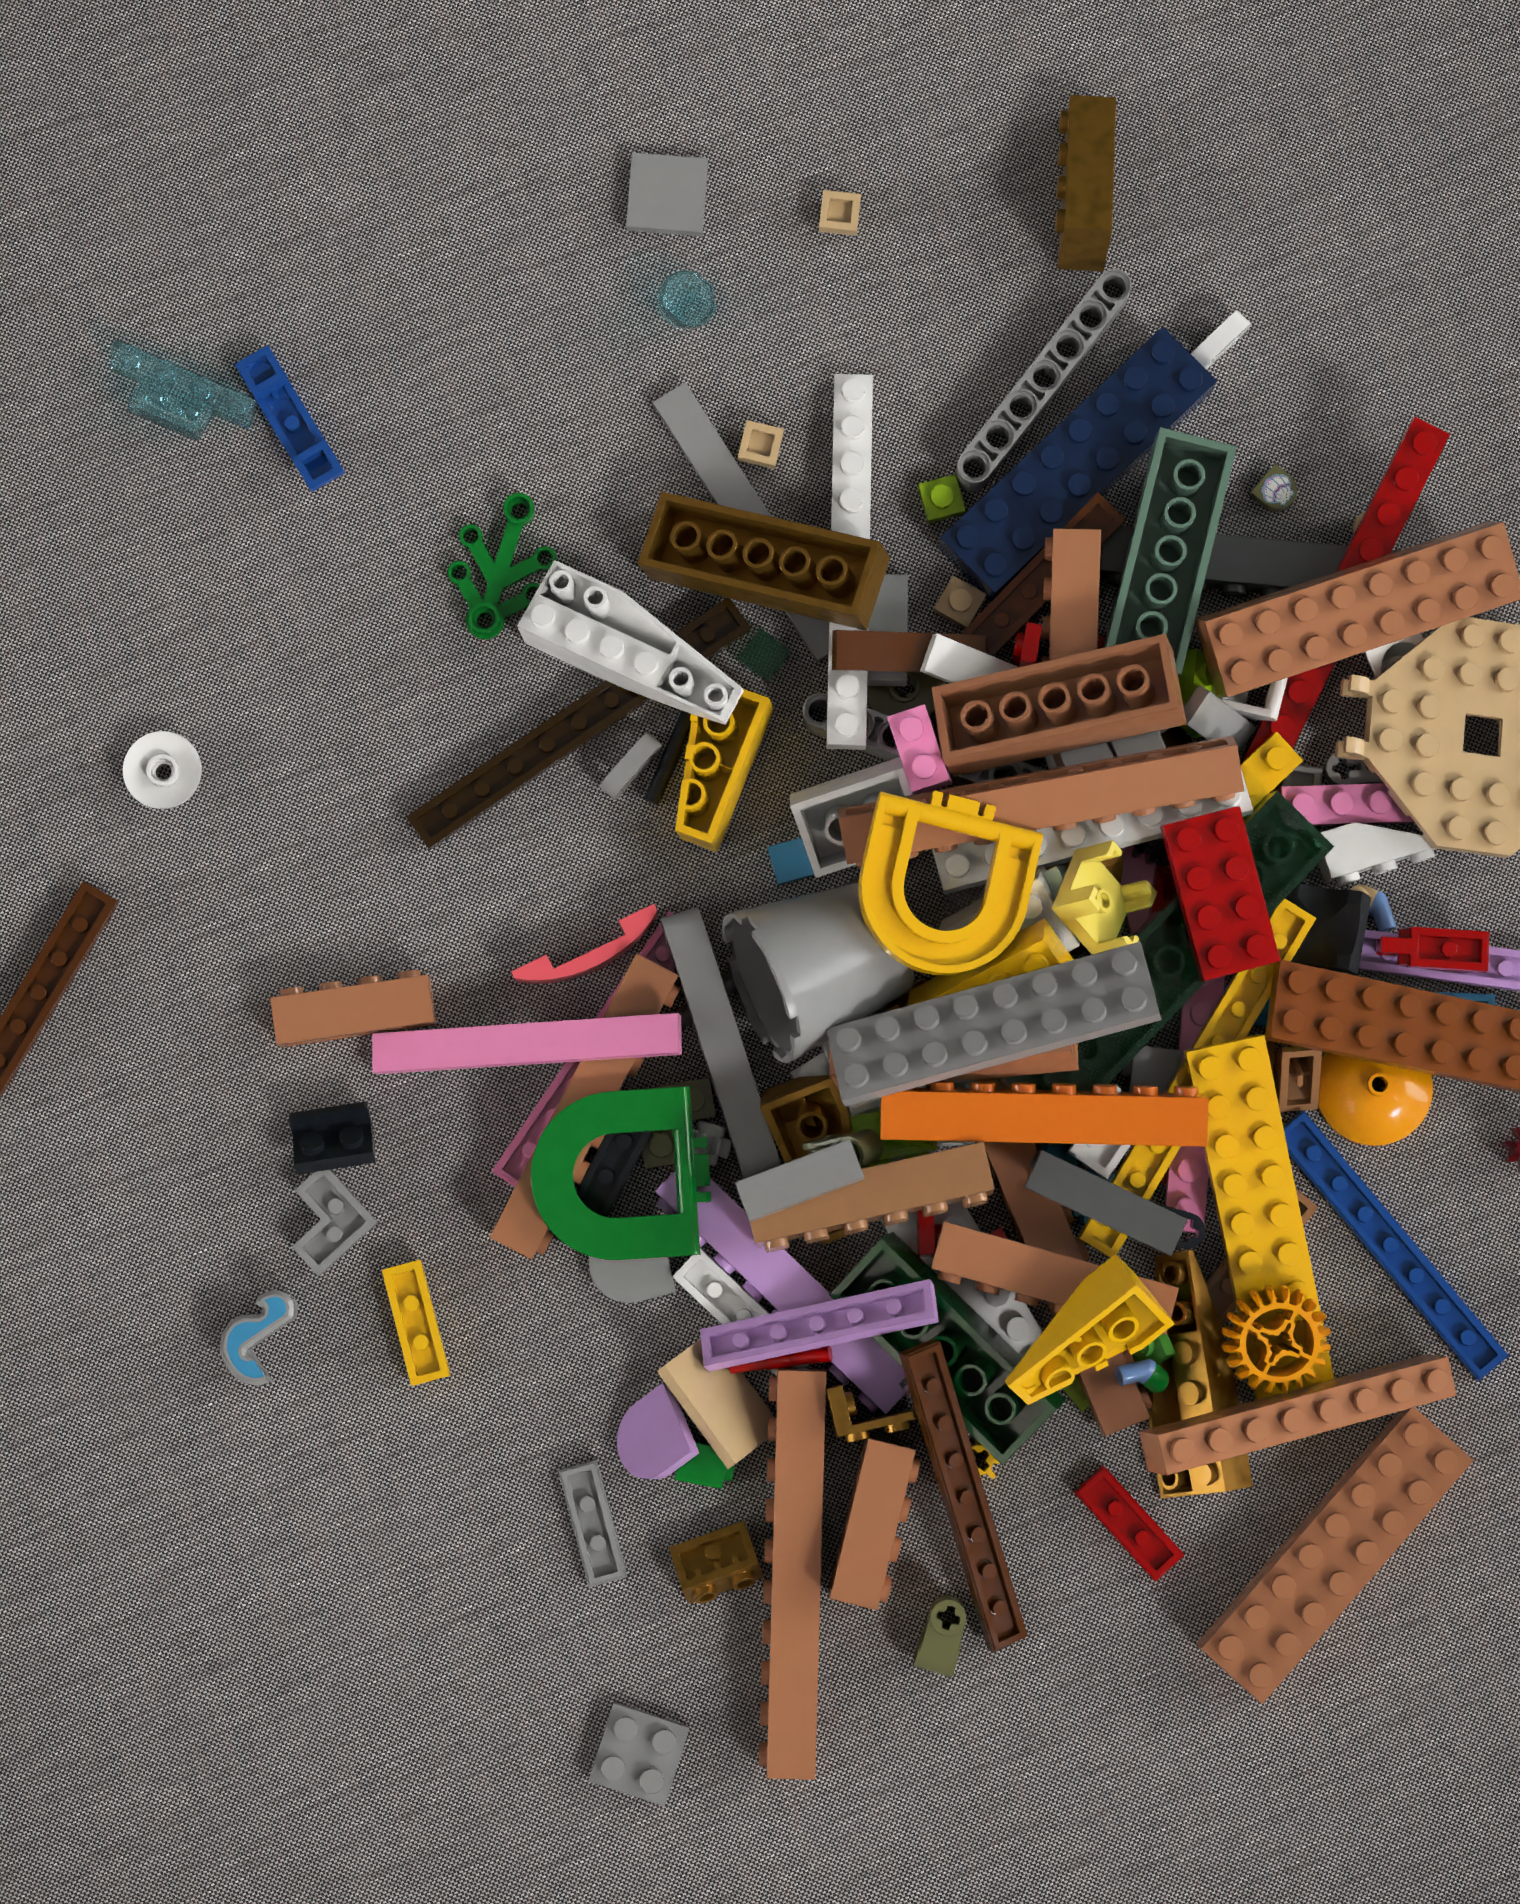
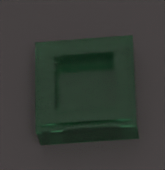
(764, 656)

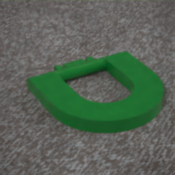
(621, 1236)

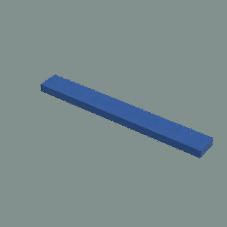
(1392, 1247)

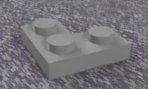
(341, 1223)

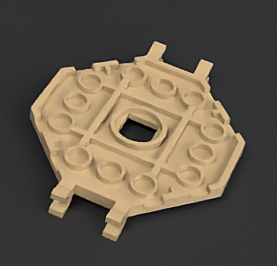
(1419, 728)

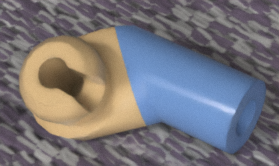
(1378, 908)

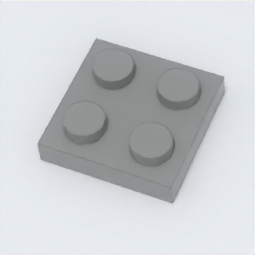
(639, 1753)

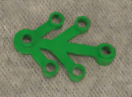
(498, 574)

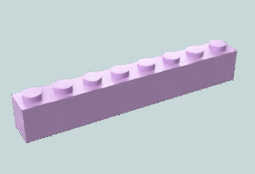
(786, 1287)

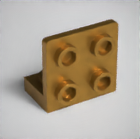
(843, 1407)

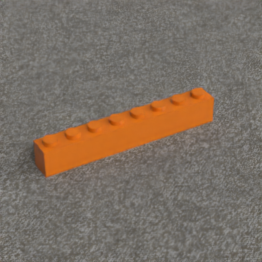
(1046, 1115)

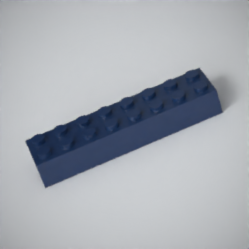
(1076, 461)

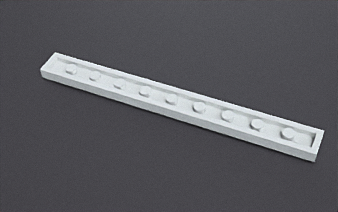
(850, 516)

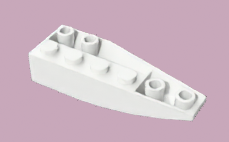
(624, 644)

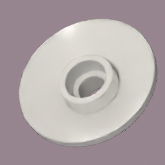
(151, 754)

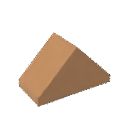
(1297, 1078)

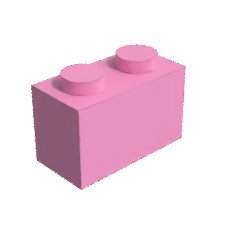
(919, 749)

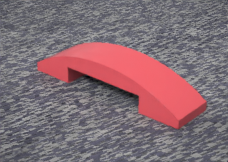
(542, 972)

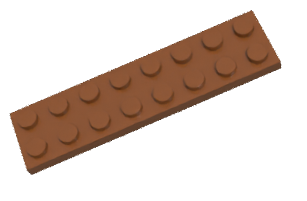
(1394, 1025)

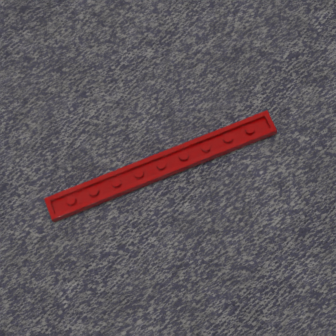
(1372, 539)

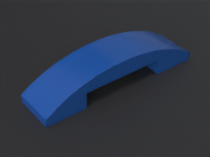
(289, 418)

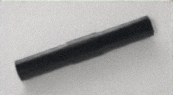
(669, 759)

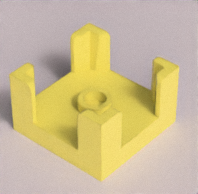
(1095, 902)

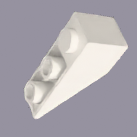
(1369, 847)

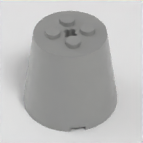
(809, 968)

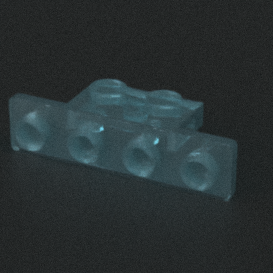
(176, 395)

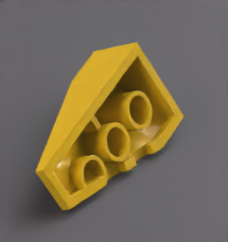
(1099, 1320)

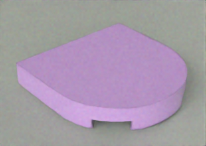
(655, 1436)

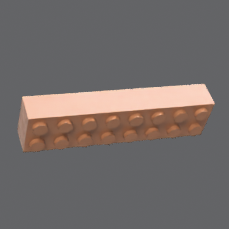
(1359, 608)
(1334, 1553)

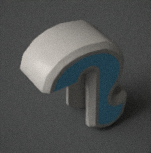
(249, 1330)

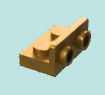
(716, 1563)

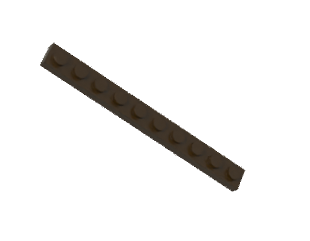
(559, 736)

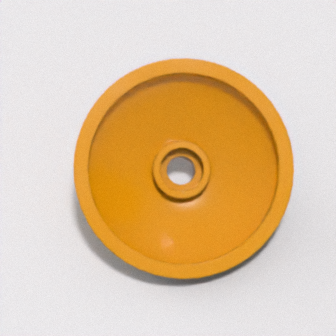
(1364, 1114)

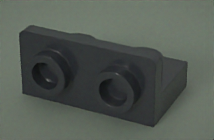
(332, 1137)

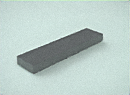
(1105, 1203)

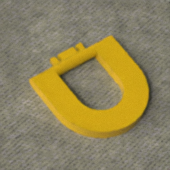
(884, 874)

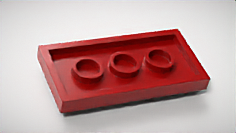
(1220, 893)

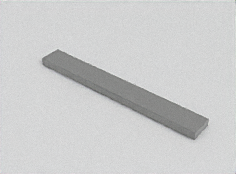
(725, 483)

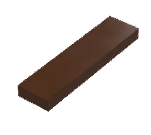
(888, 650)

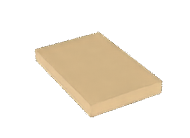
(719, 1404)

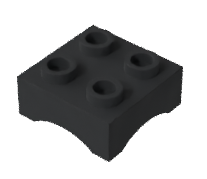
(1339, 927)

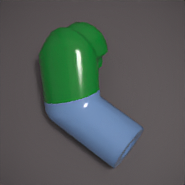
(1146, 1372)

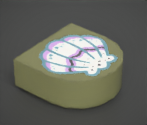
(1275, 490)

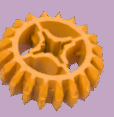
(1280, 1325)

